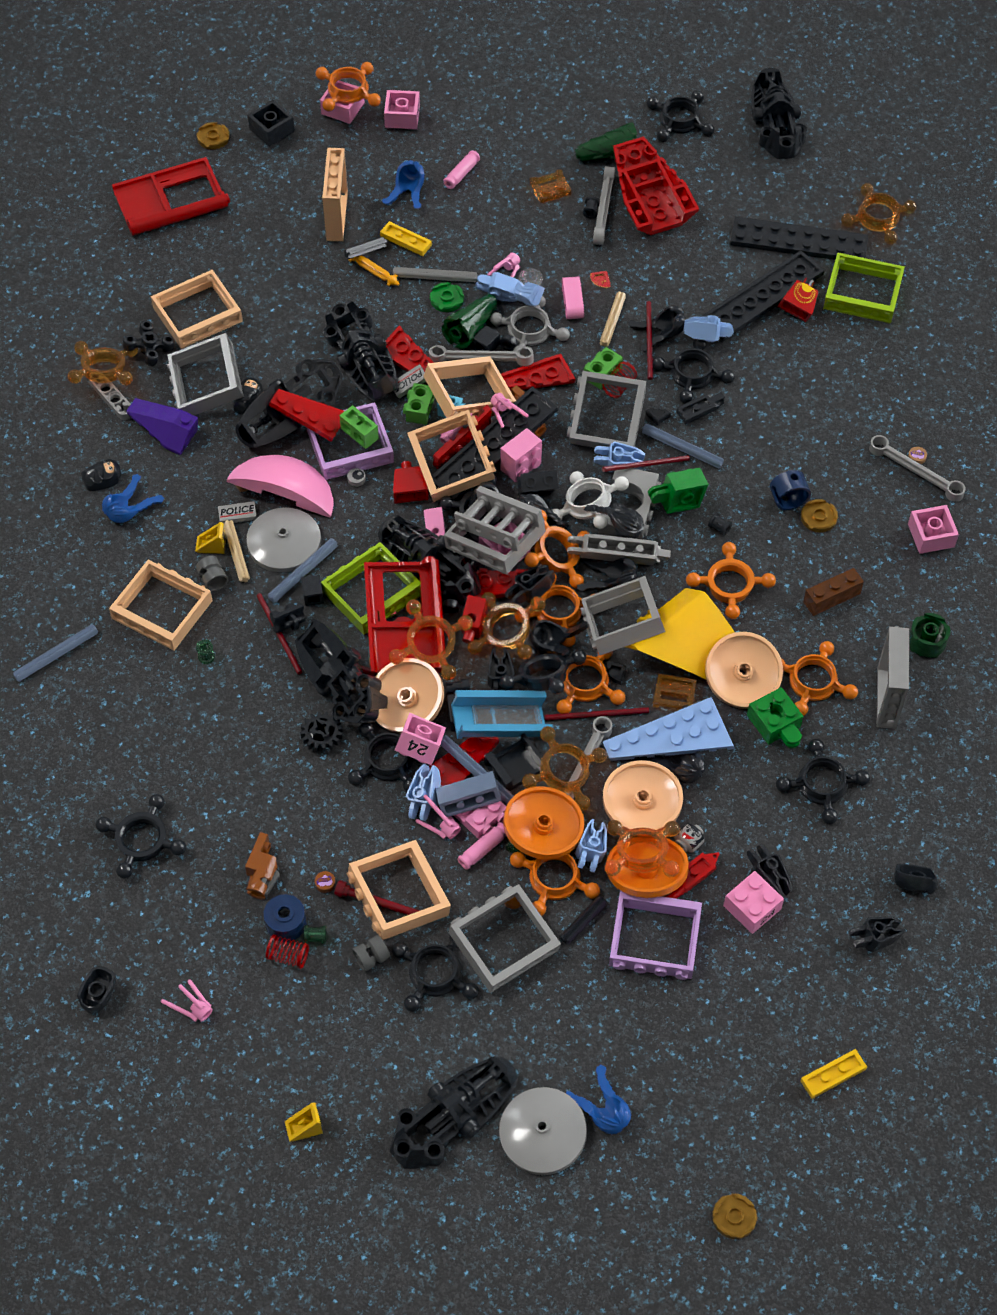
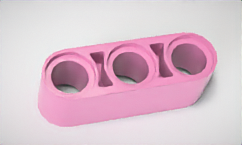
(572, 298)

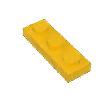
(406, 238)
(833, 1073)

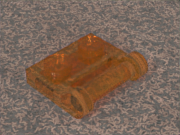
(550, 190)
(674, 687)

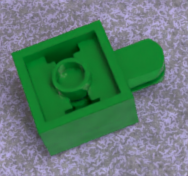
(680, 490)
(773, 725)

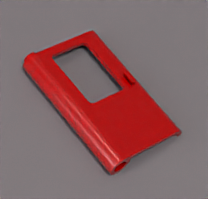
(146, 204)
(392, 635)

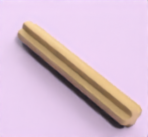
(612, 319)
(236, 551)

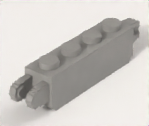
(613, 548)

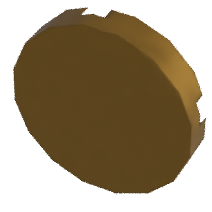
(213, 136)
(819, 515)
(734, 1216)

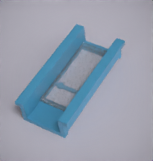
(498, 713)

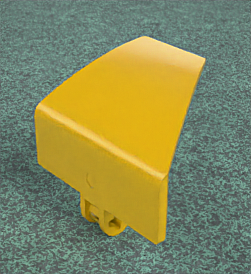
(691, 631)

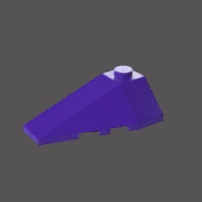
(167, 424)

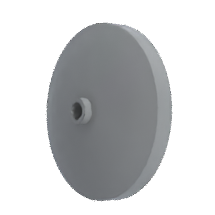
(283, 539)
(547, 1149)

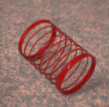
(626, 363)
(275, 937)

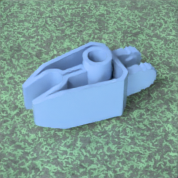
(498, 285)
(707, 328)
(618, 454)
(423, 784)
(592, 846)

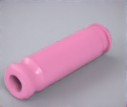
(461, 169)
(482, 846)

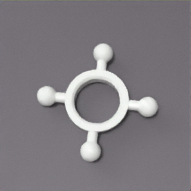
(582, 484)

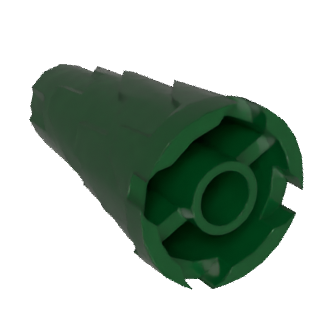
(602, 146)
(467, 322)

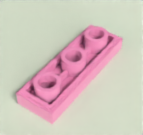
(435, 520)

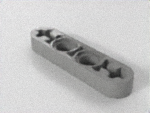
(109, 395)

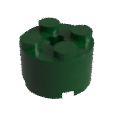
(929, 635)

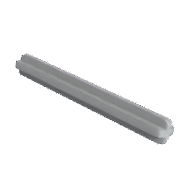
(434, 274)

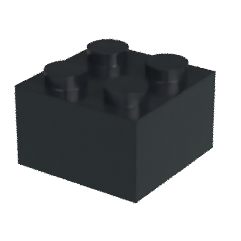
(271, 123)

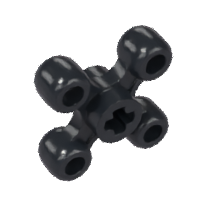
(148, 343)

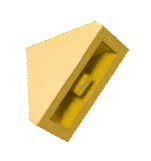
(212, 540)
(304, 1123)

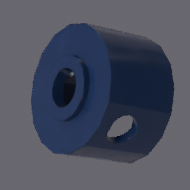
(793, 486)
(289, 927)

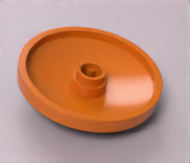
(543, 822)
(651, 883)

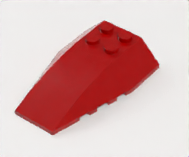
(651, 189)

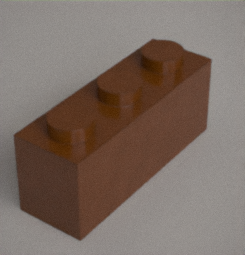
(833, 591)

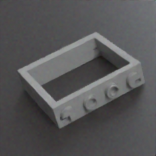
(195, 353)
(592, 441)
(504, 563)
(614, 597)
(893, 677)
(494, 982)

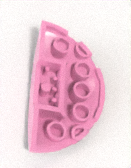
(286, 478)

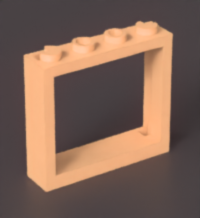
(333, 202)
(207, 327)
(461, 368)
(441, 427)
(147, 628)
(386, 930)

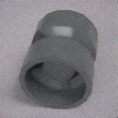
(211, 573)
(376, 948)

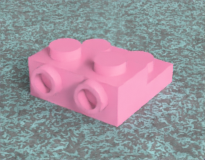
(482, 819)

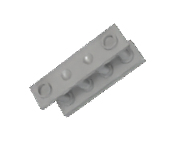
(499, 504)

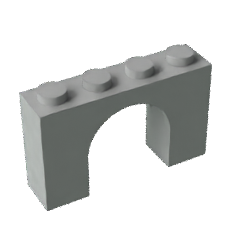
(639, 484)

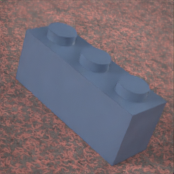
(468, 794)

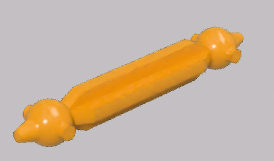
(376, 270)

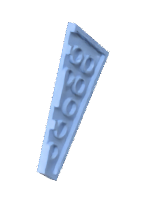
(678, 733)

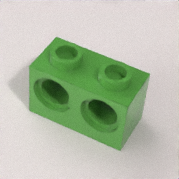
(604, 363)
(419, 404)
(359, 427)

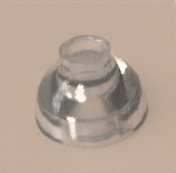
(531, 275)

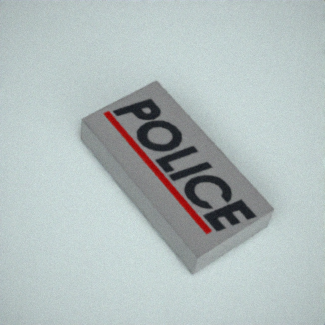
(407, 380)
(237, 512)

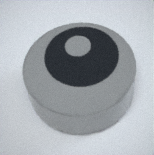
(356, 477)

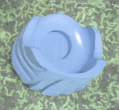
(529, 293)

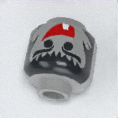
(690, 838)

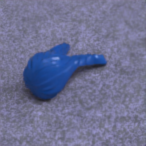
(408, 176)
(116, 505)
(616, 1111)

